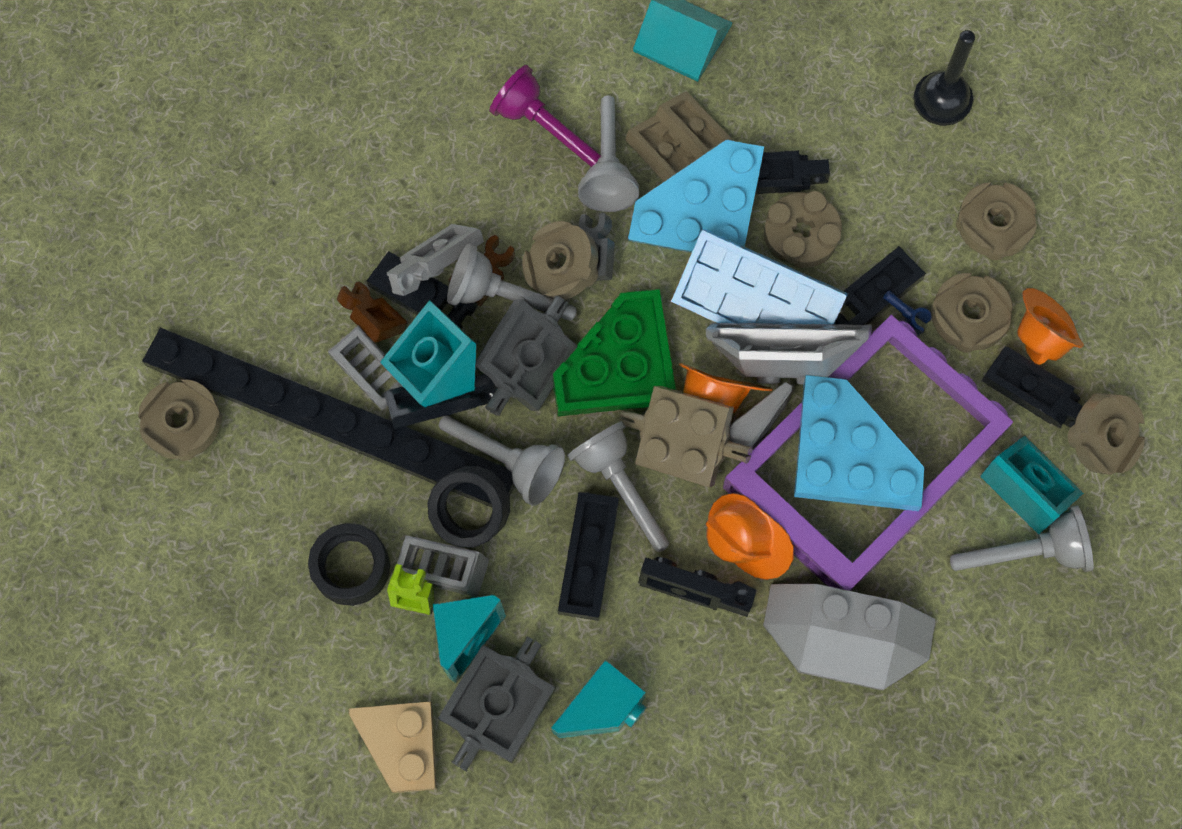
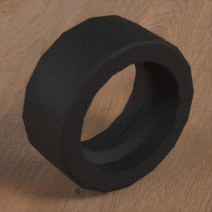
(441, 519)
(331, 539)

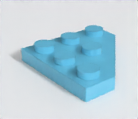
(707, 195)
(851, 451)

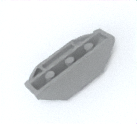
(787, 349)
(847, 634)

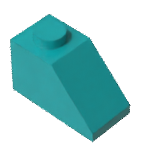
(602, 705)

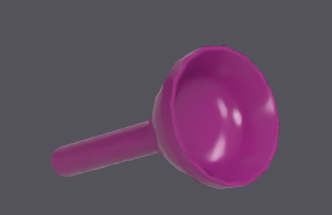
(520, 99)

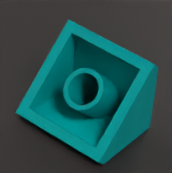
(680, 36)
(433, 358)
(1031, 484)
(463, 629)

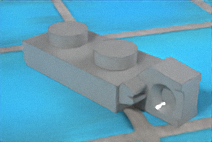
(431, 257)

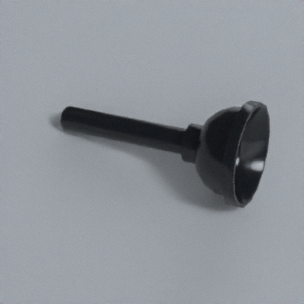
(945, 95)

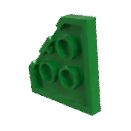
(617, 359)

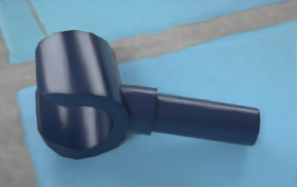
(908, 312)

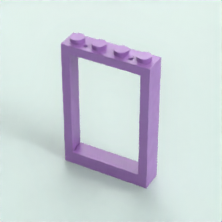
(809, 544)

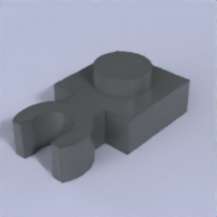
(604, 245)

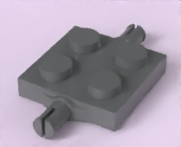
(525, 354)
(497, 704)

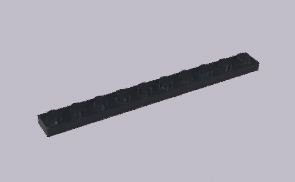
(317, 413)

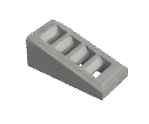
(345, 346)
(756, 422)
(473, 573)

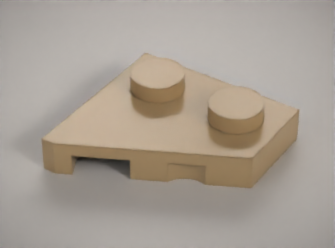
(400, 743)

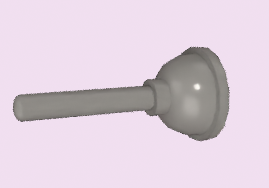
(608, 183)
(474, 279)
(604, 455)
(533, 470)
(1065, 541)

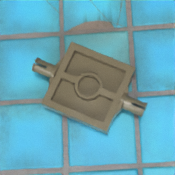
(685, 436)

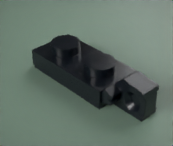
(790, 172)
(1033, 388)
(407, 411)
(696, 587)

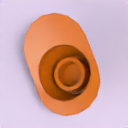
(1046, 328)
(718, 389)
(748, 537)

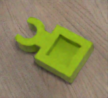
(410, 591)

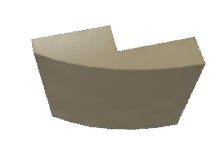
(676, 136)

